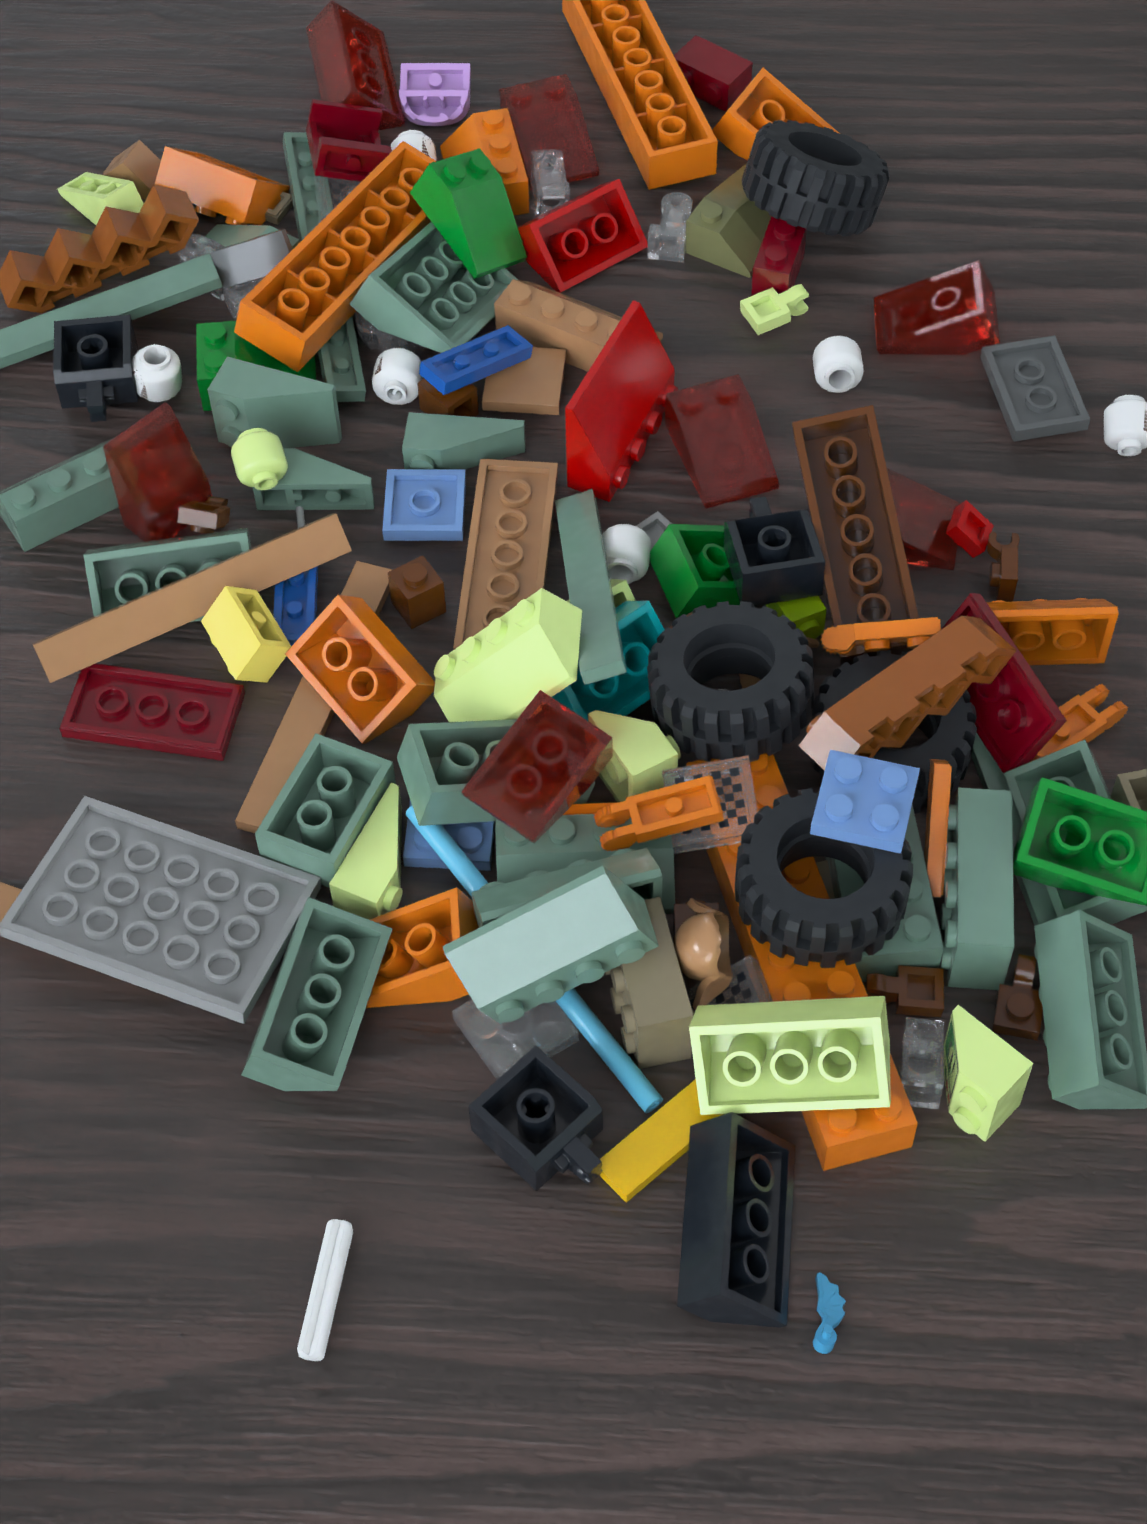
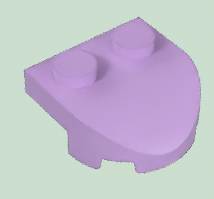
(435, 92)

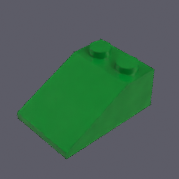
(471, 211)
(218, 341)
(693, 567)
(1083, 843)

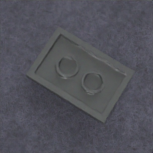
(1034, 388)

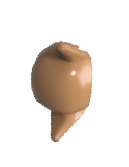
(704, 951)

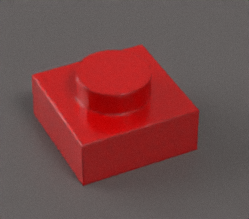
(969, 529)

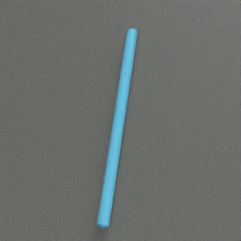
(571, 1002)

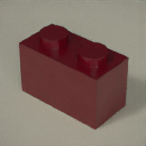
(714, 72)
(779, 257)

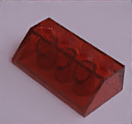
(354, 63)

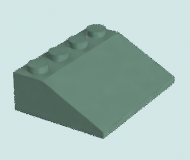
(429, 294)

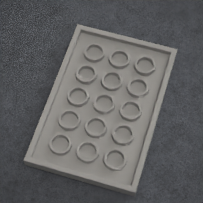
(161, 908)

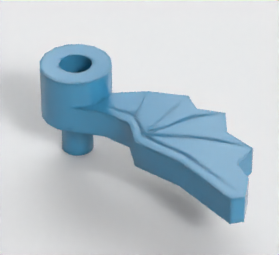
(831, 1310)

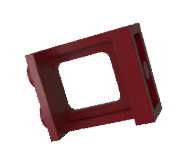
(341, 157)

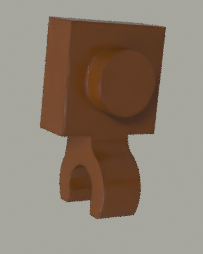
(205, 516)
(1005, 572)
(913, 989)
(1018, 1006)

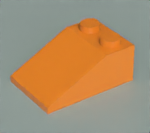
(761, 103)
(414, 959)

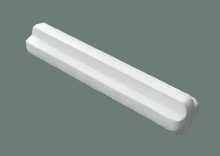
(325, 1290)

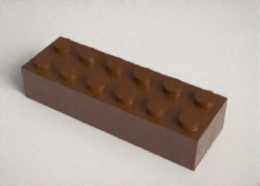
(855, 521)

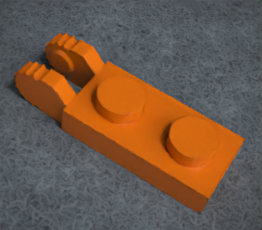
(879, 635)
(1083, 720)
(660, 813)

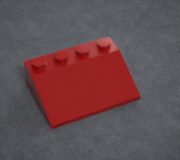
(617, 406)

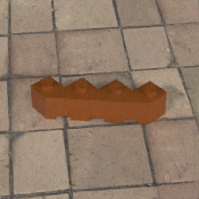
(80, 260)
(899, 697)

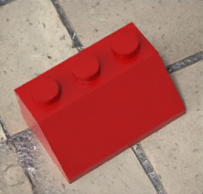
(583, 236)

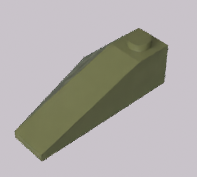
(727, 227)

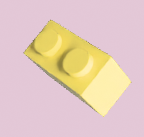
(246, 634)

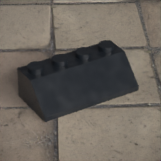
(737, 1223)

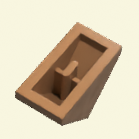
(137, 165)

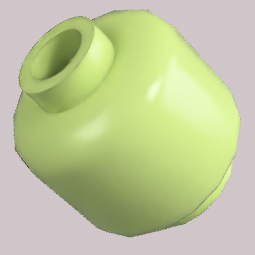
(259, 459)

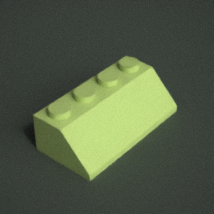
(511, 661)
(792, 1055)

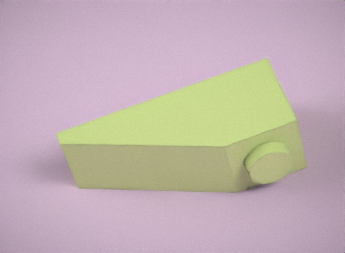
(94, 192)
(371, 871)

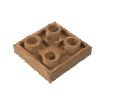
(529, 385)

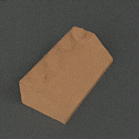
(556, 321)

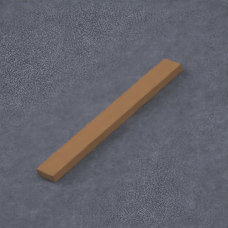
(190, 597)
(306, 713)

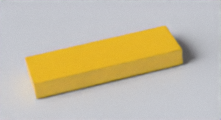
(653, 1145)

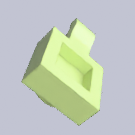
(770, 310)

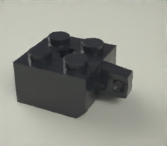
(94, 363)
(774, 555)
(539, 1121)

